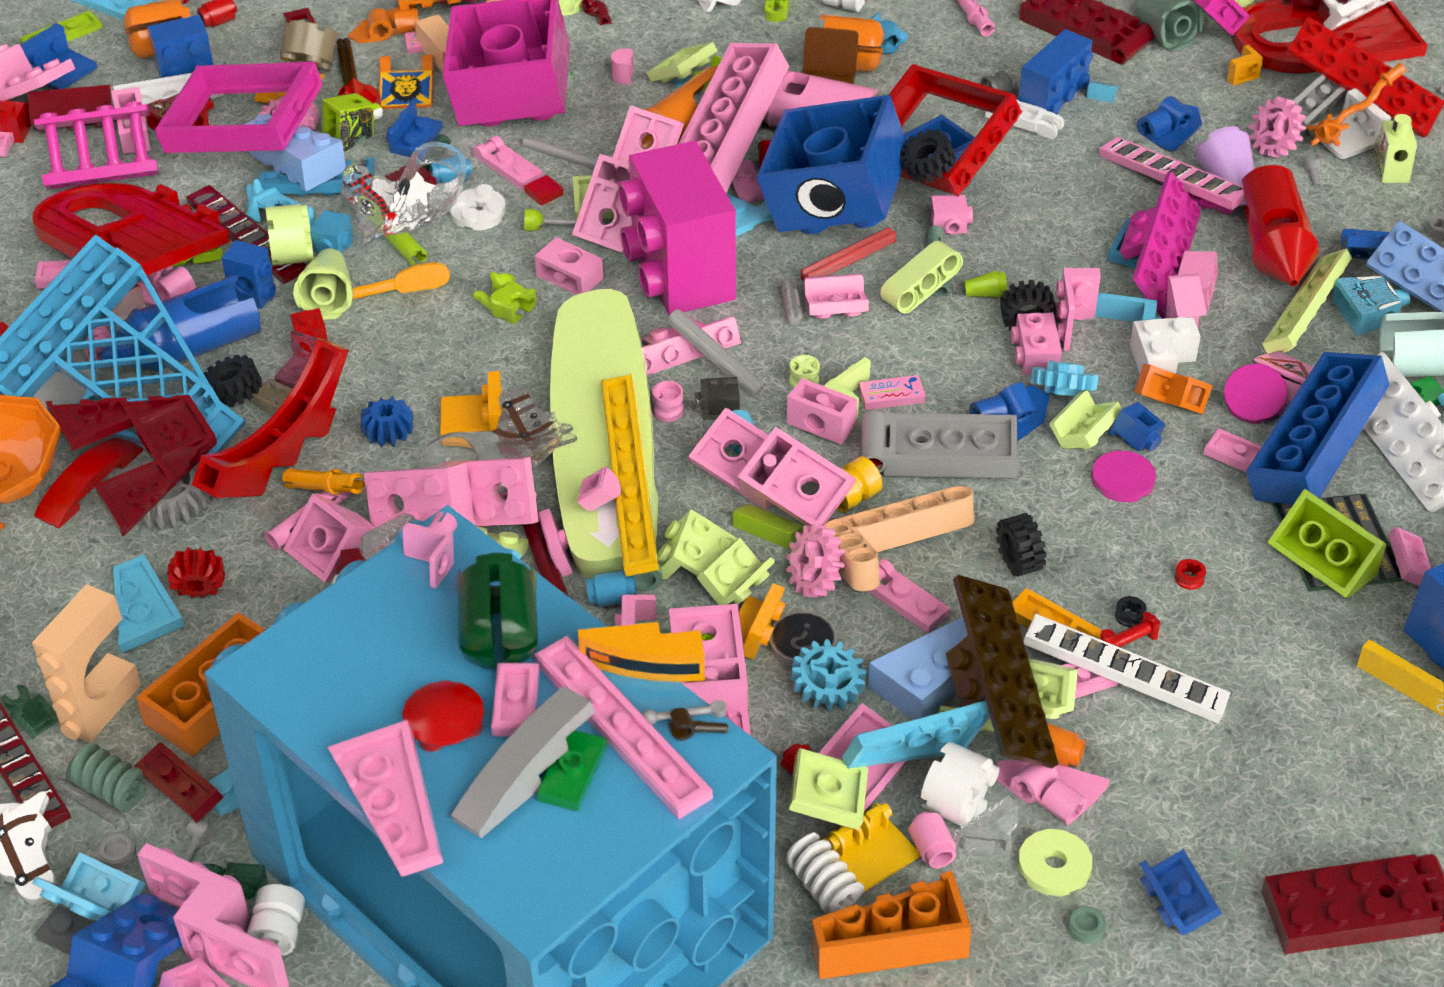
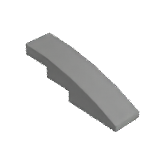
(516, 766)

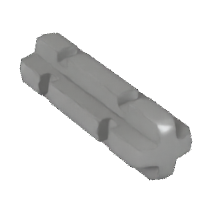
(791, 302)

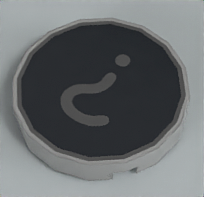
(798, 631)

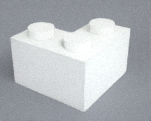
(1164, 342)

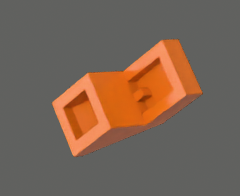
(1173, 388)

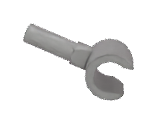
(1313, 166)
(201, 835)

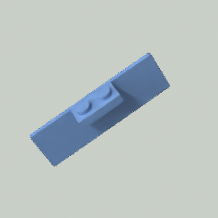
(1412, 264)

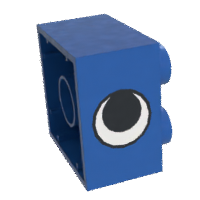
(833, 165)

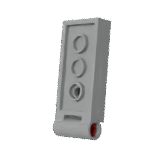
(941, 444)

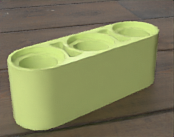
(921, 277)

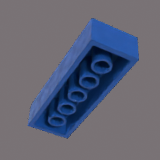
(1318, 427)

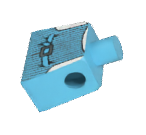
(1366, 301)

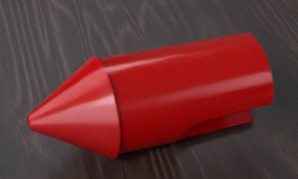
(1278, 225)

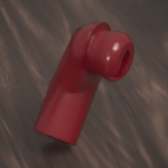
(597, 9)

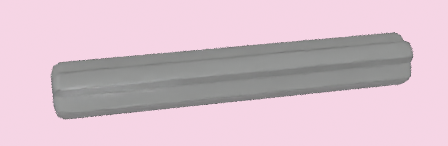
(715, 352)

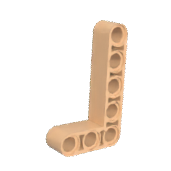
(895, 526)

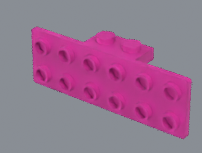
(1161, 239)

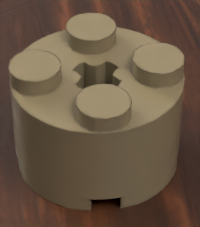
(307, 43)

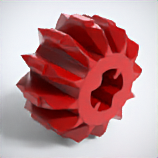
(196, 572)

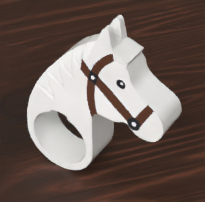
(23, 846)

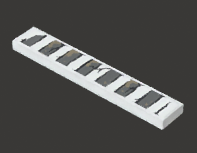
(1127, 668)

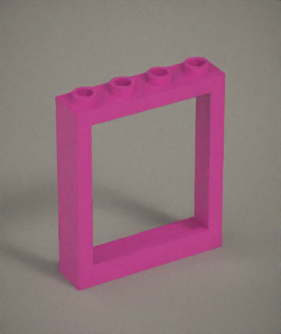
(297, 79)

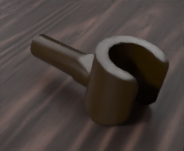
(684, 728)

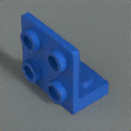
(52, 45)

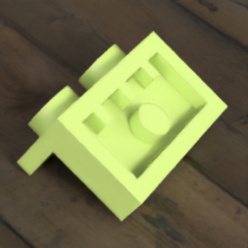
(733, 573)

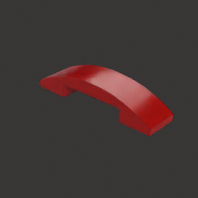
(80, 478)

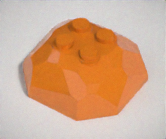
(26, 445)

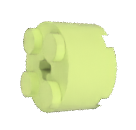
(289, 234)

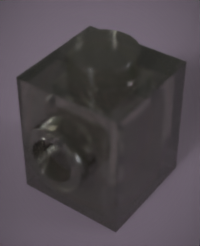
(716, 395)

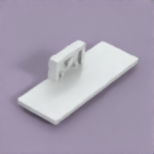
(1410, 437)

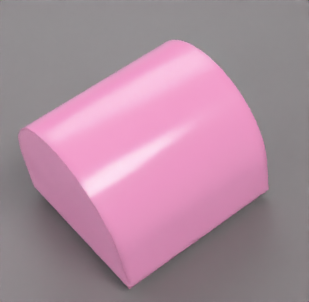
(622, 66)
(598, 489)

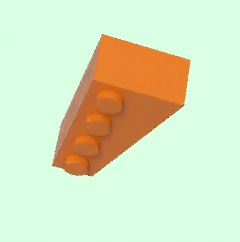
(894, 931)

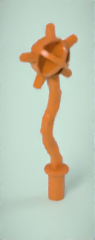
(1330, 130)

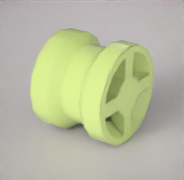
(804, 367)

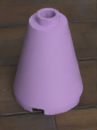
(1226, 154)

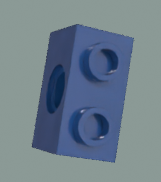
(253, 272)

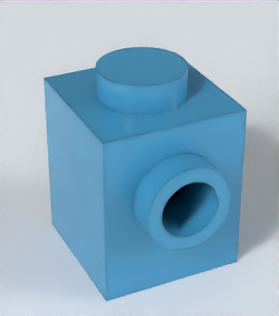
(332, 232)

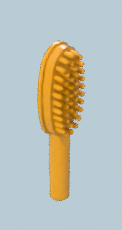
(413, 278)

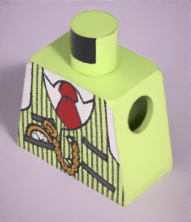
(1398, 139)

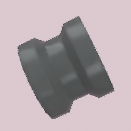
(999, 81)

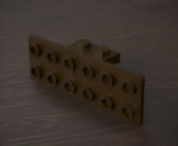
(996, 669)

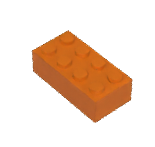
(180, 701)

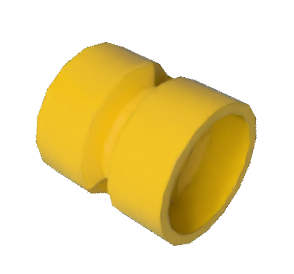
(867, 482)

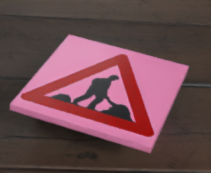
(1285, 365)

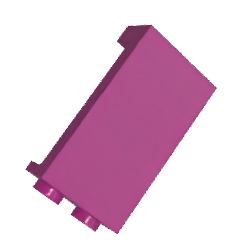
(1225, 13)

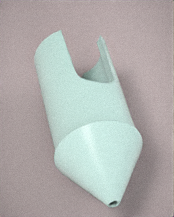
(1414, 342)

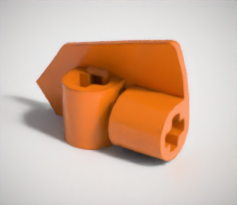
(384, 23)

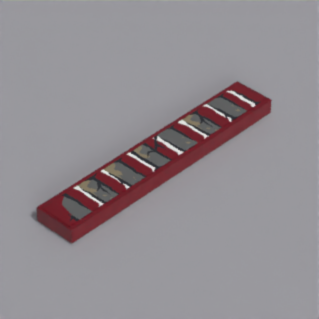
(242, 228)
(24, 774)

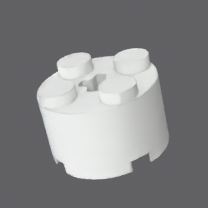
(958, 784)

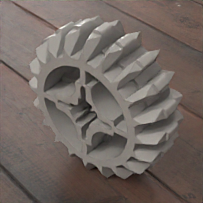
(177, 503)

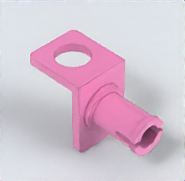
(432, 545)

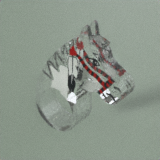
(410, 202)

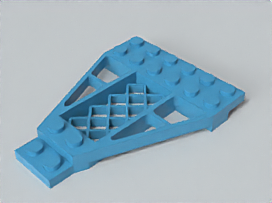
(70, 311)

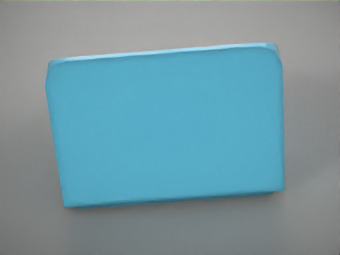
(1102, 91)

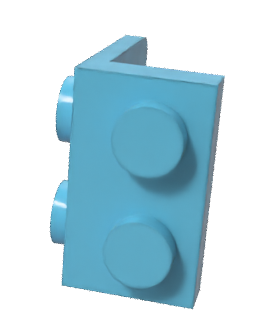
(91, 888)

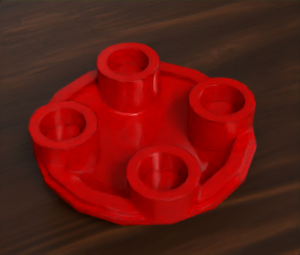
(444, 714)

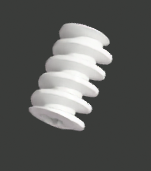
(823, 873)

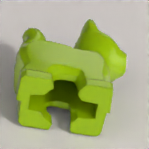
(507, 297)

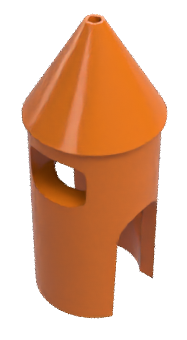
(680, 103)

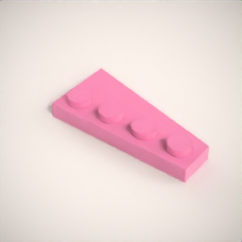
(392, 792)

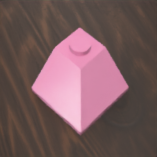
(322, 533)

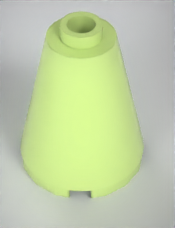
(325, 285)

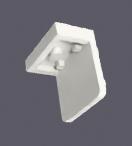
(1362, 127)

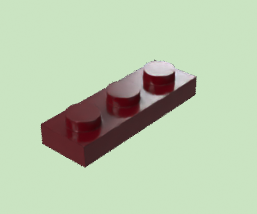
(179, 782)

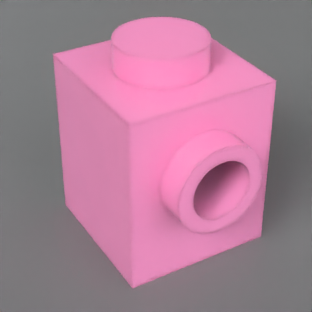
(951, 213)

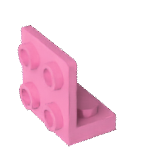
(1077, 300)

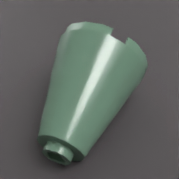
(1172, 20)

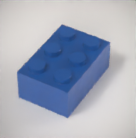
(1057, 72)

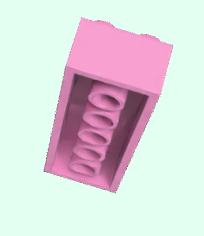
(736, 105)

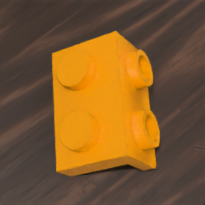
(757, 617)

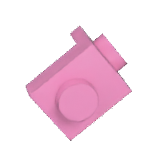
(636, 608)

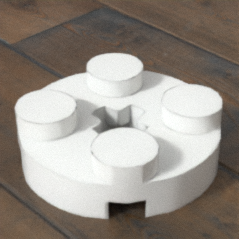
(482, 196)

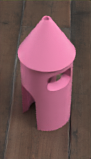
(808, 90)

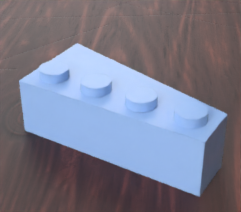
(308, 158)
(918, 674)

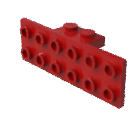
(1357, 69)

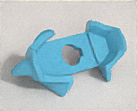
(270, 197)

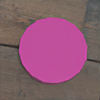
(1255, 393)
(1123, 476)

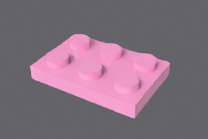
(878, 775)

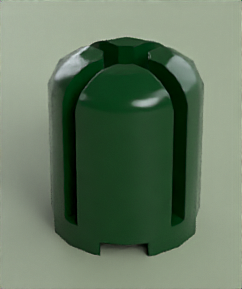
(512, 599)

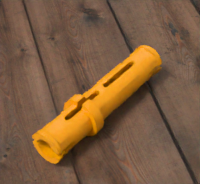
(330, 481)

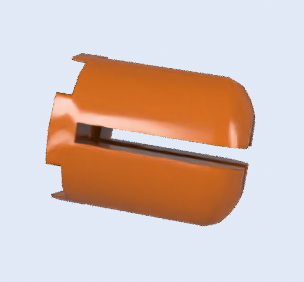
(139, 17)
(870, 38)

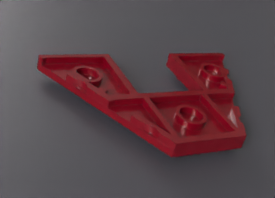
(169, 431)

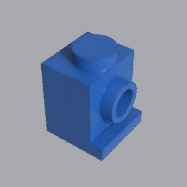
(1138, 427)

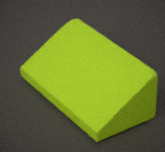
(766, 525)

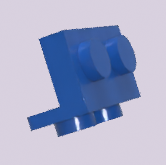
(1181, 891)

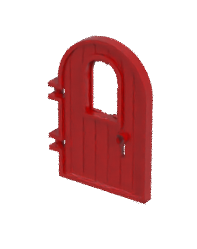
(1380, 32)
(151, 229)

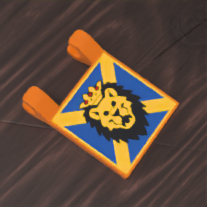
(406, 86)

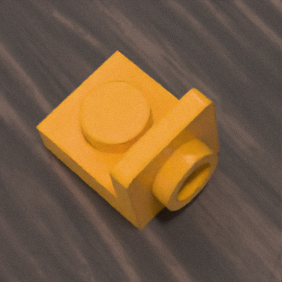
(1245, 67)

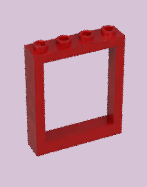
(921, 81)

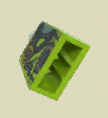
(349, 118)

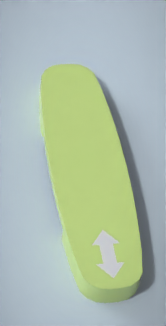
(592, 343)

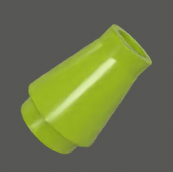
(987, 285)

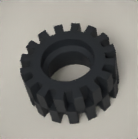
(922, 146)
(1026, 295)
(234, 379)
(1021, 544)

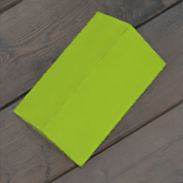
(1328, 545)

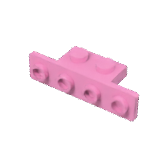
(669, 348)

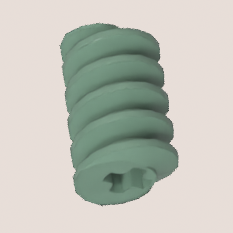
(106, 777)

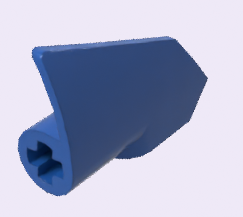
(1170, 124)
(1025, 402)

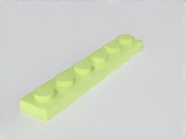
(1306, 302)

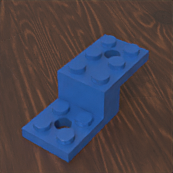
(123, 946)

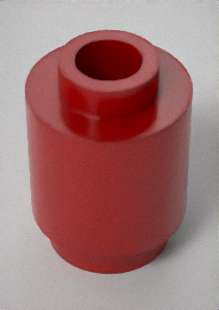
(217, 12)

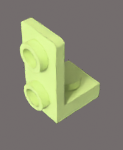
(850, 379)

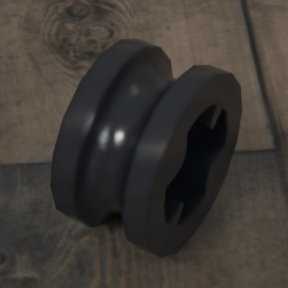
(1126, 618)

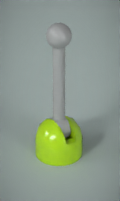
(535, 220)

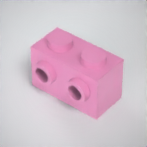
(1035, 340)

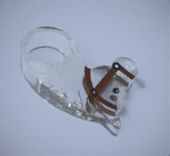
(520, 432)

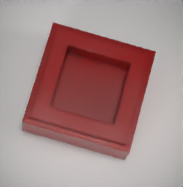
(543, 190)

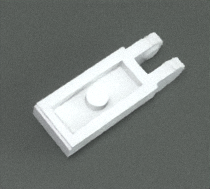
(1037, 120)

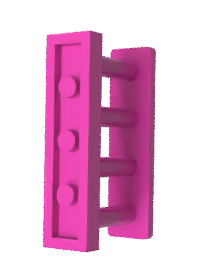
(86, 172)

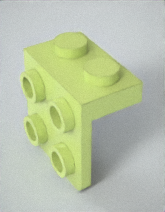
(692, 544)

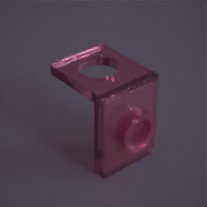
(294, 367)

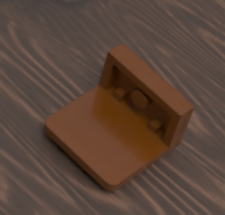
(831, 53)

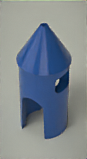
(204, 317)

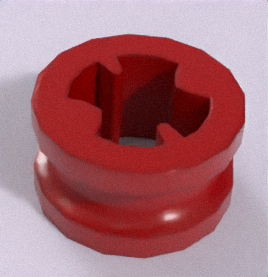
(1193, 566)

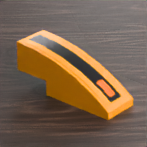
(644, 652)

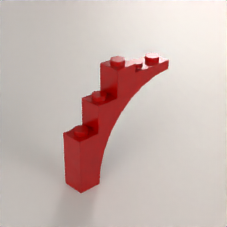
(278, 442)

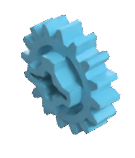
(1064, 378)
(828, 675)

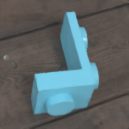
(1125, 307)

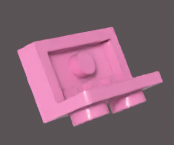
(835, 295)

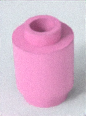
(932, 839)

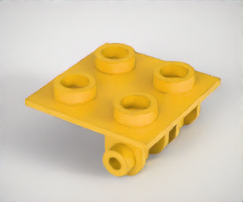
(874, 849)

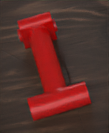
(1149, 626)

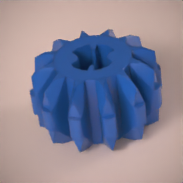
(387, 421)

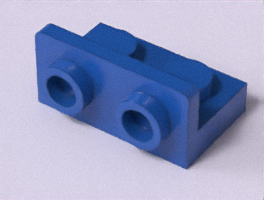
(411, 131)
(1361, 243)

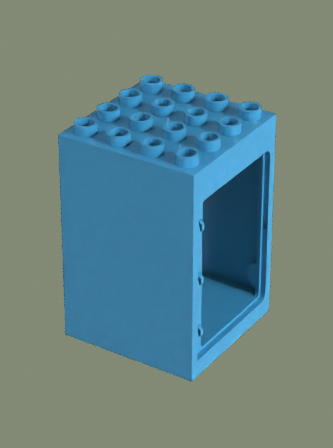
(548, 891)

